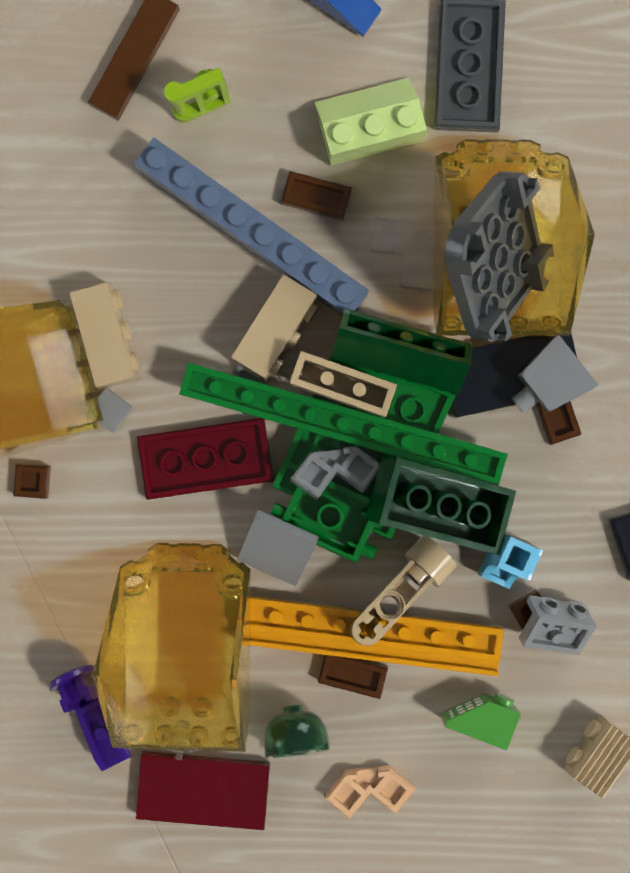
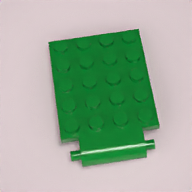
(341, 509)

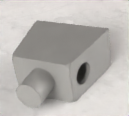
(553, 378)

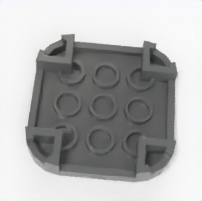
(496, 255)

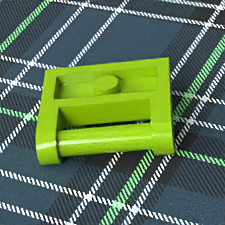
(207, 89)

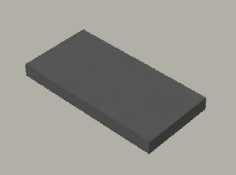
(470, 65)

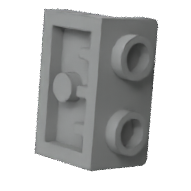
(557, 625)

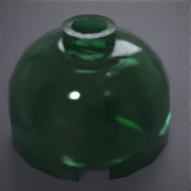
(295, 733)

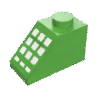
(485, 719)

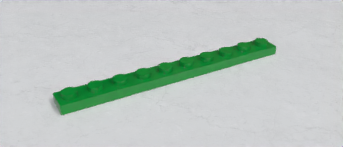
(343, 424)

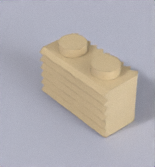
(599, 756)

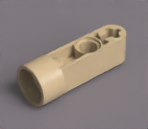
(426, 565)

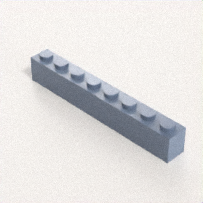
(249, 227)

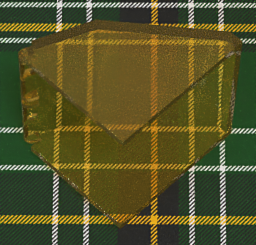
(42, 378)

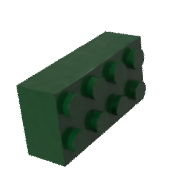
(440, 504)

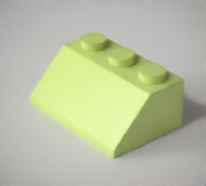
(371, 121)

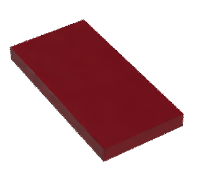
(205, 458)
(203, 790)

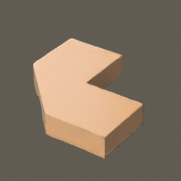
(380, 781)

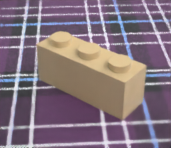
(275, 329)
(105, 335)
(342, 384)

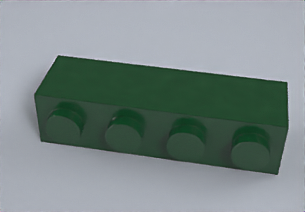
(402, 351)

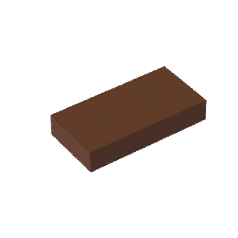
(316, 195)
(559, 423)
(353, 675)

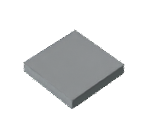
(277, 548)

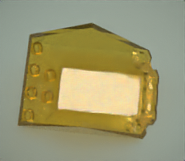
(559, 219)
(177, 651)

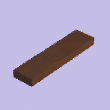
(133, 57)

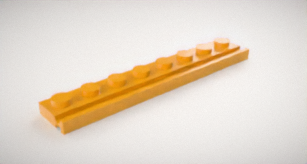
(408, 642)

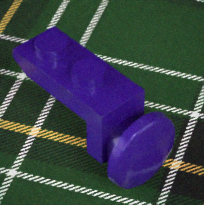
(83, 699)

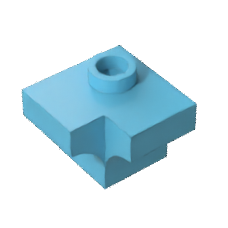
(515, 561)

